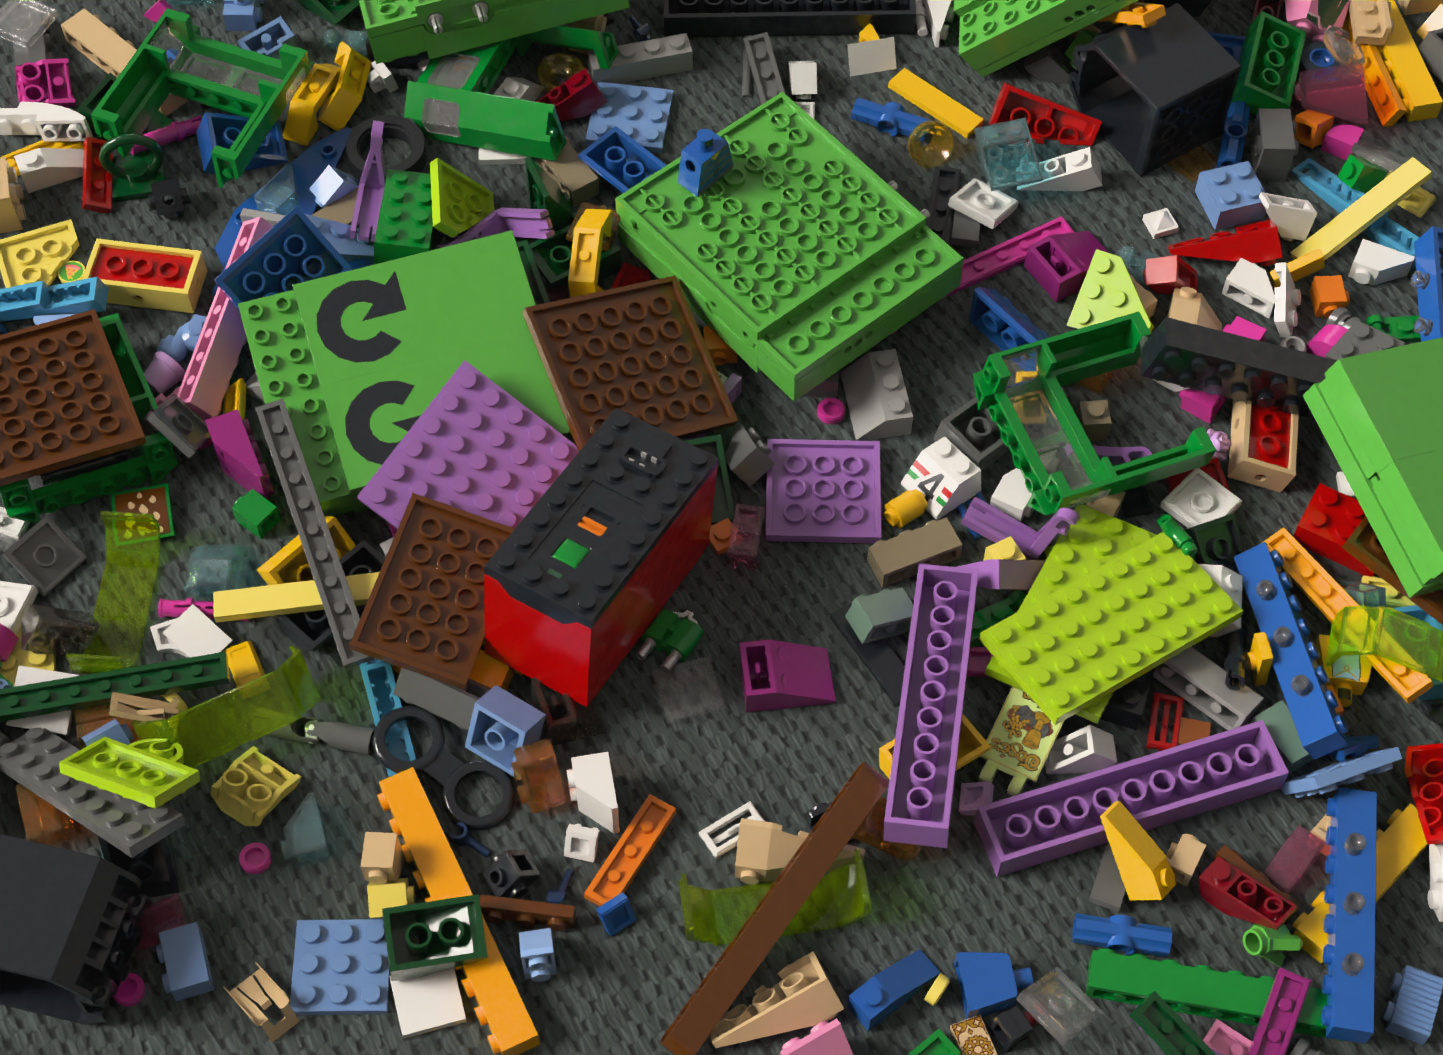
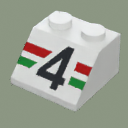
(943, 477)

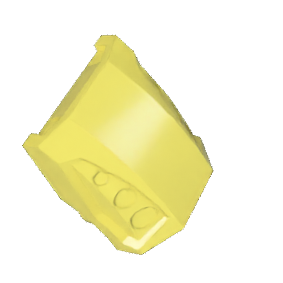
(252, 787)

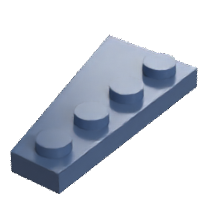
(339, 237)

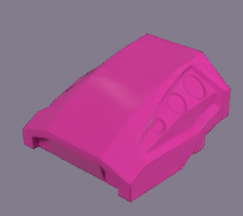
(45, 82)

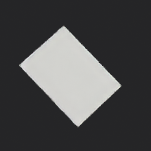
(871, 56)
(196, 634)

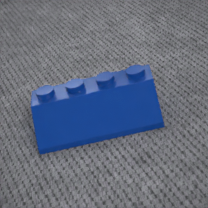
(620, 159)
(1001, 320)

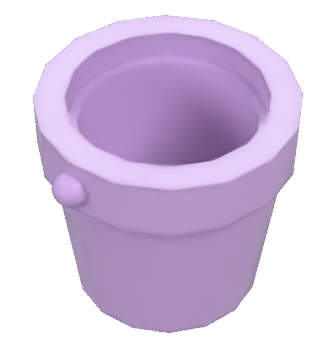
(163, 373)

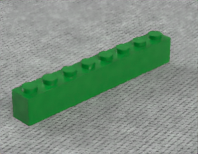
(1193, 989)

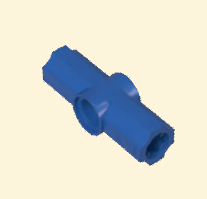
(887, 118)
(1234, 134)
(1122, 934)

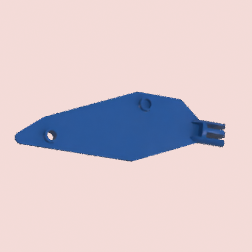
(306, 170)

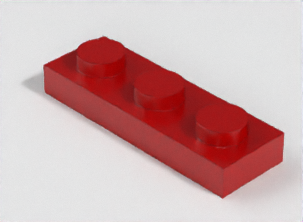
(96, 180)

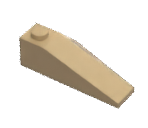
(1192, 308)
(766, 850)
(794, 1003)

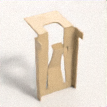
(155, 707)
(254, 992)

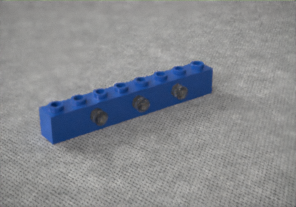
(1429, 284)
(1294, 656)
(1350, 916)

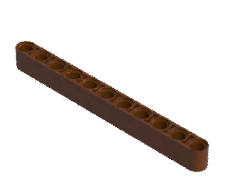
(774, 912)

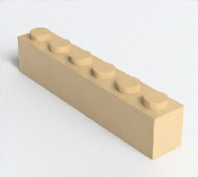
(106, 49)

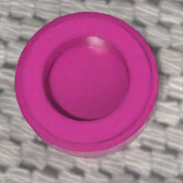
(831, 411)
(255, 858)
(130, 991)

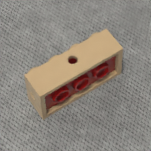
(1263, 445)

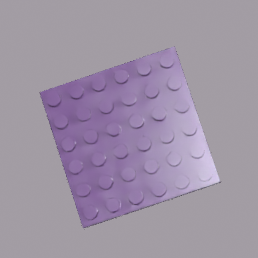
(472, 453)

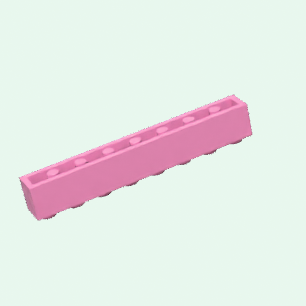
(219, 340)

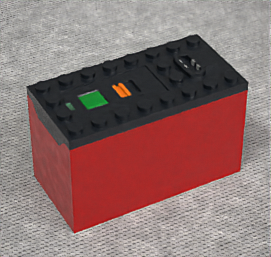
(599, 556)

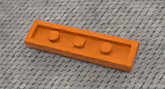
(630, 851)

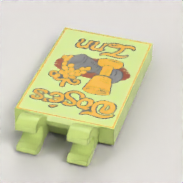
(1019, 741)

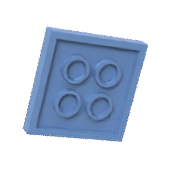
(636, 111)
(1348, 772)
(340, 968)

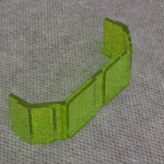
(123, 593)
(1389, 635)
(239, 713)
(720, 913)

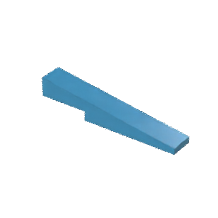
(1341, 196)
(40, 299)
(380, 687)

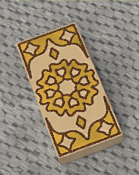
(972, 1037)

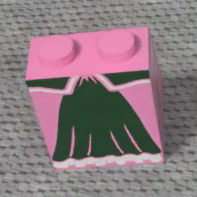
(1316, 16)

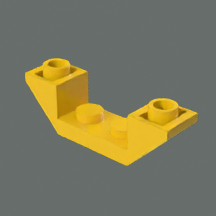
(349, 89)
(301, 117)
(587, 251)

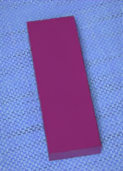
(1280, 1014)

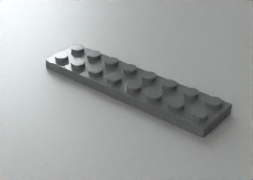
(120, 821)

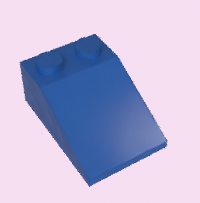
(223, 131)

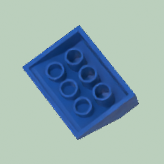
(282, 257)

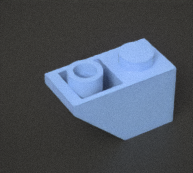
(537, 954)

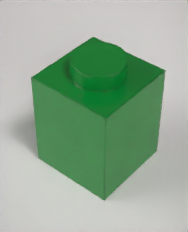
(1361, 173)
(256, 513)

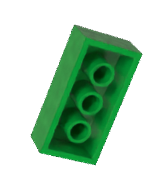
(1268, 64)
(404, 216)

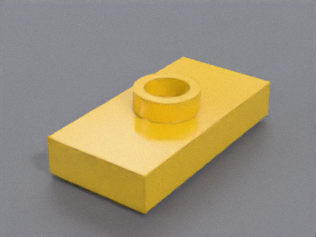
(1260, 658)

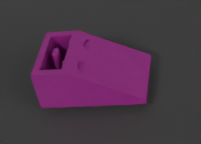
(1062, 262)
(239, 452)
(784, 675)

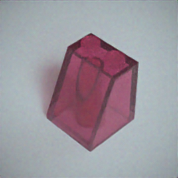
(1334, 91)

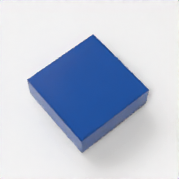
(616, 914)

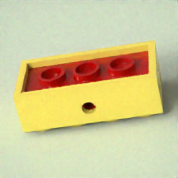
(148, 274)

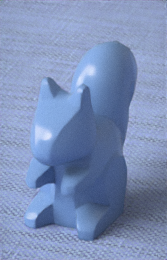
(184, 339)

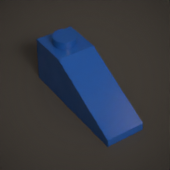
(891, 989)

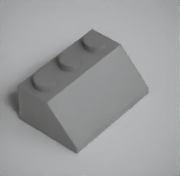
(877, 396)

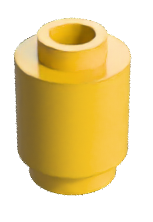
(905, 508)

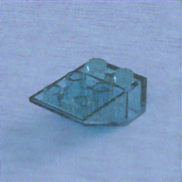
(1007, 154)

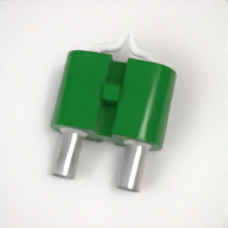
(671, 635)

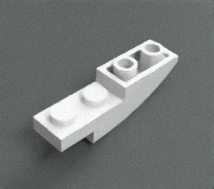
(44, 119)

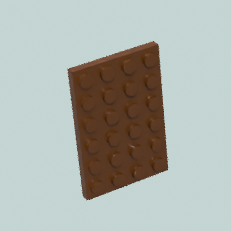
(431, 592)

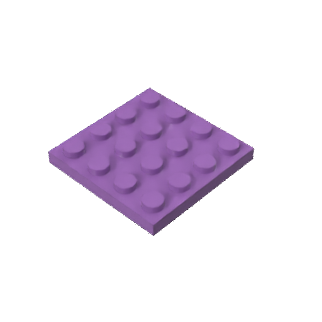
(823, 491)

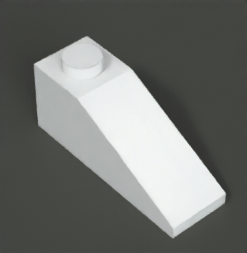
(49, 167)

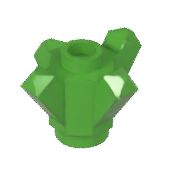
(1270, 942)

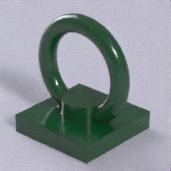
(136, 172)

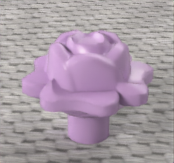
(1220, 442)

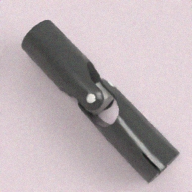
(334, 733)

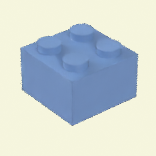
(1230, 195)
(502, 724)

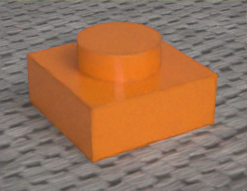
(720, 536)

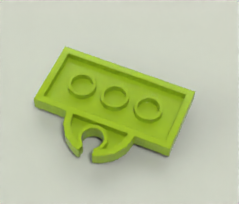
(136, 771)

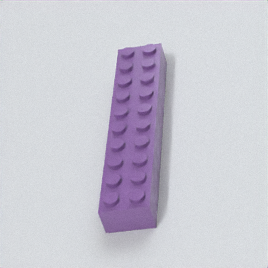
(931, 707)
(1152, 788)

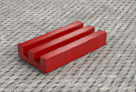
(1168, 699)

